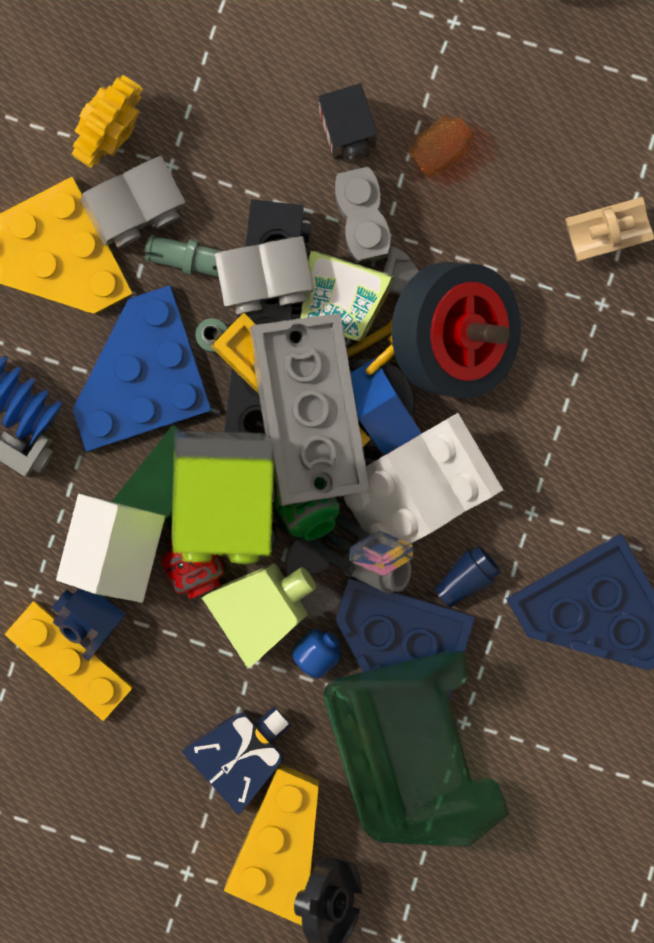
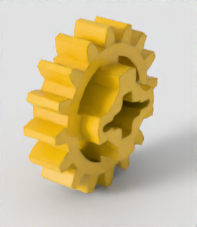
(107, 121)

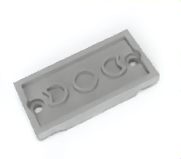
(309, 408)

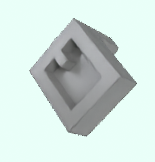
(13, 456)

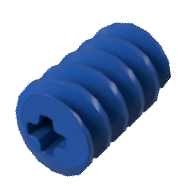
(23, 406)

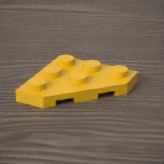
(57, 253)

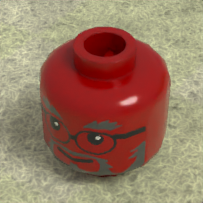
(191, 576)

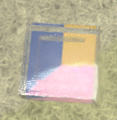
(381, 553)

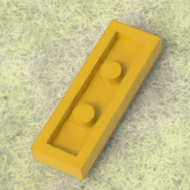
(90, 682)

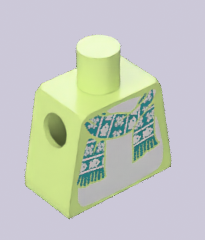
(346, 290)

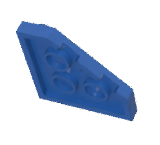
(142, 375)

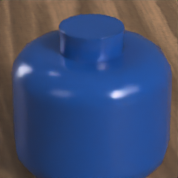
(317, 653)

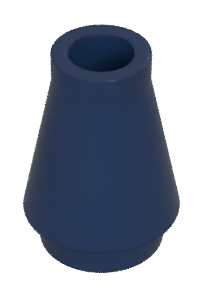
(468, 576)

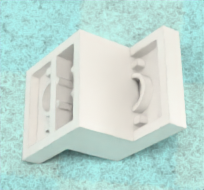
(425, 483)

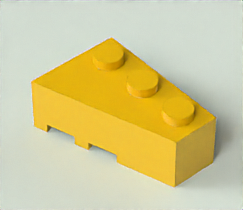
(278, 845)

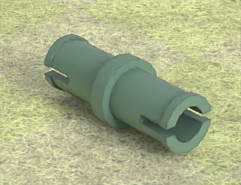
(182, 255)

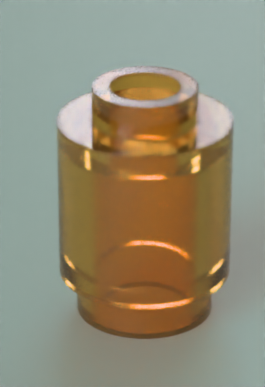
(441, 145)

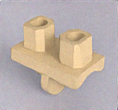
(609, 229)

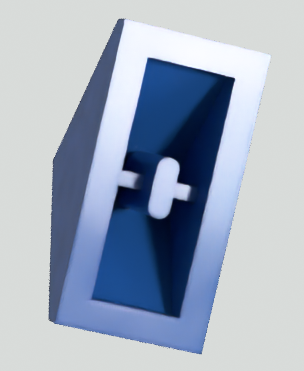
(382, 410)

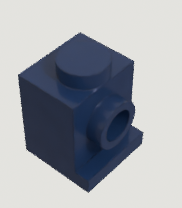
(86, 619)

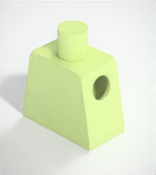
(260, 608)

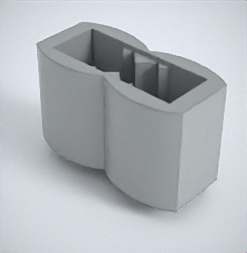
(133, 202)
(358, 203)
(264, 274)

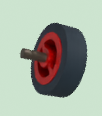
(456, 329)

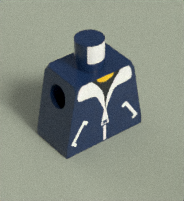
(239, 755)

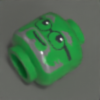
(309, 518)

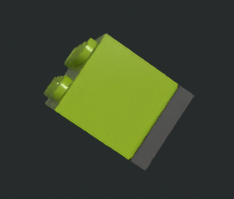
(222, 495)

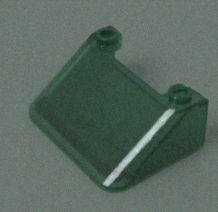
(408, 754)

